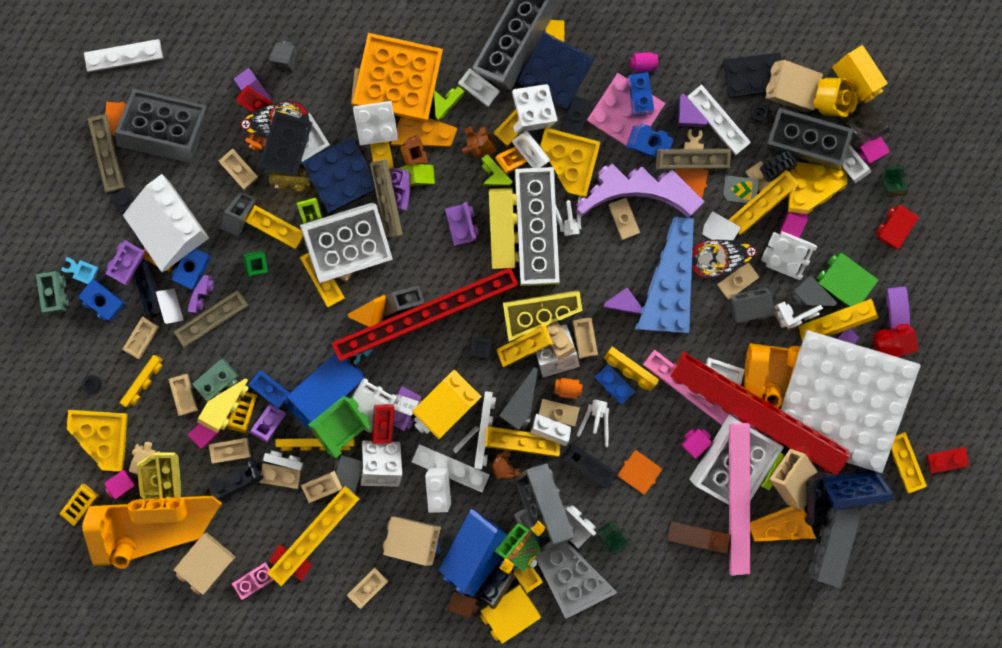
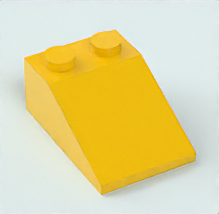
(446, 404)

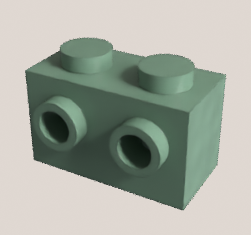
(51, 292)
(216, 380)

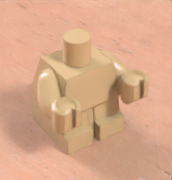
(140, 454)

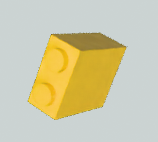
(863, 71)
(511, 615)

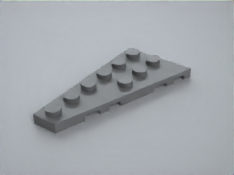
(570, 576)

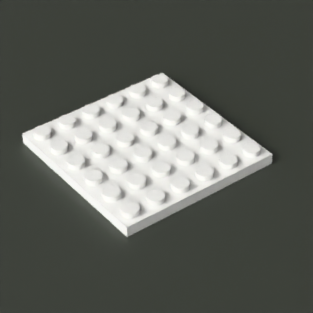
(850, 396)

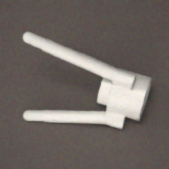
(571, 226)
(597, 408)

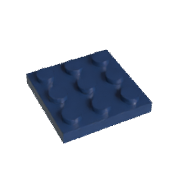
(557, 66)
(339, 175)
(857, 490)

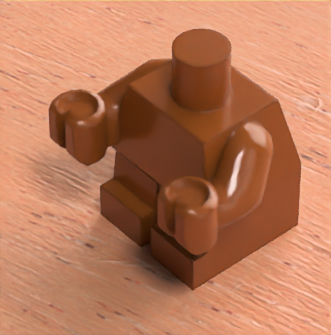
(479, 143)
(412, 151)
(502, 469)

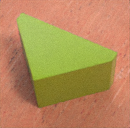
(420, 174)
(309, 210)

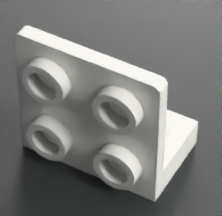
(534, 108)
(784, 315)
(549, 362)
(381, 464)
(581, 528)

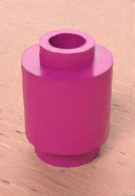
(644, 62)

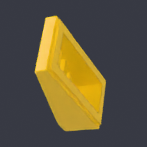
(242, 428)
(77, 495)

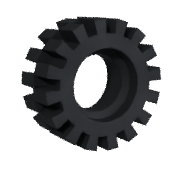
(778, 165)

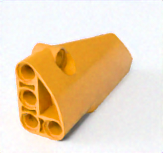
(769, 370)
(144, 526)

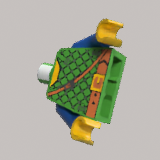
(520, 547)

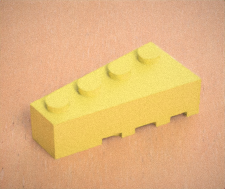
(502, 227)
(525, 314)

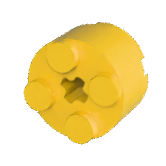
(836, 97)

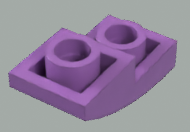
(401, 187)
(203, 288)
(898, 306)

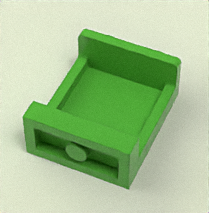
(846, 280)
(339, 425)

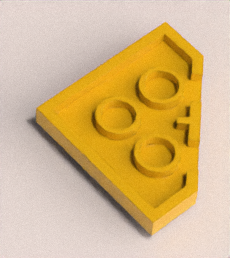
(571, 158)
(816, 186)
(100, 436)

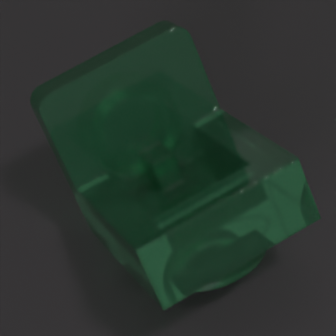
(894, 181)
(613, 537)

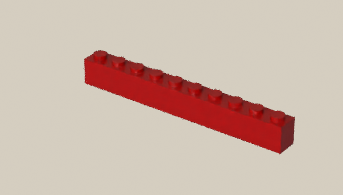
(424, 315)
(759, 413)

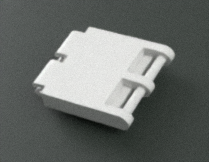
(788, 254)
(367, 399)

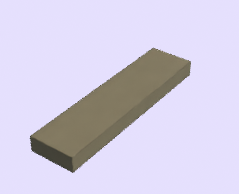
(106, 153)
(693, 158)
(386, 198)
(211, 319)

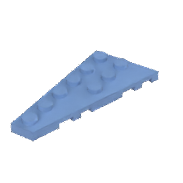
(670, 288)

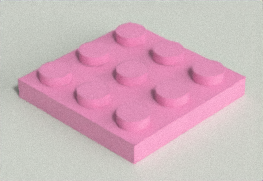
(615, 114)

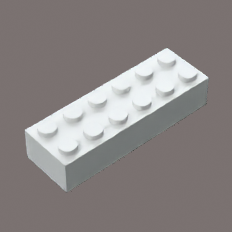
(537, 226)

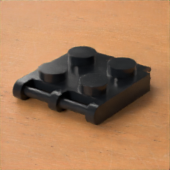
(495, 586)

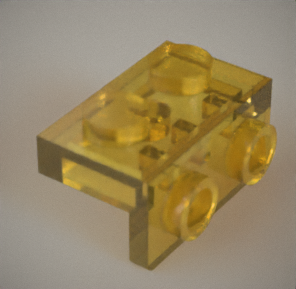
(281, 181)

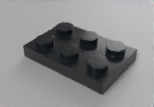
(749, 74)
(285, 144)

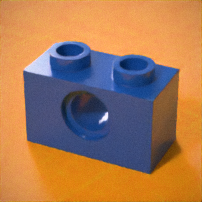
(640, 94)
(639, 140)
(191, 279)
(90, 298)

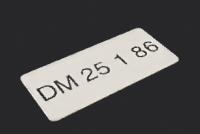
(405, 405)

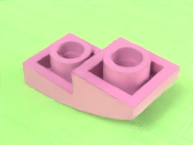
(252, 581)

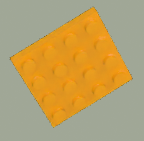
(399, 74)

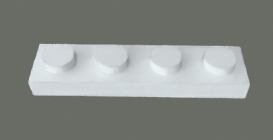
(123, 55)
(719, 120)
(486, 420)
(457, 470)

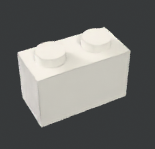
(438, 490)

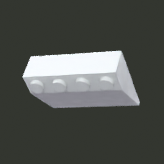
(164, 223)
(346, 242)
(713, 469)

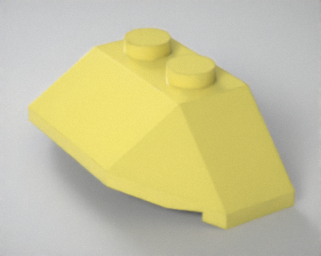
(159, 476)

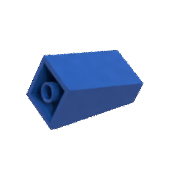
(323, 389)
(472, 554)

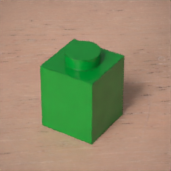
(254, 263)

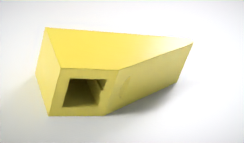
(217, 409)

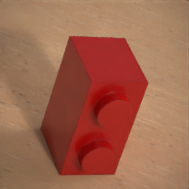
(896, 227)
(896, 341)

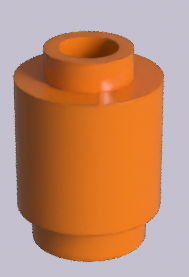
(568, 388)

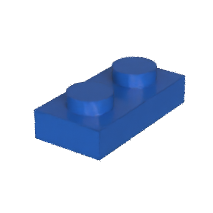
(614, 384)
(269, 389)

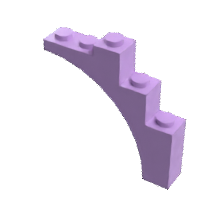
(614, 184)

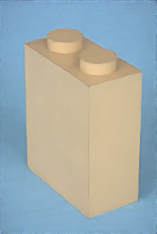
(793, 85)
(791, 478)
(411, 540)
(204, 564)

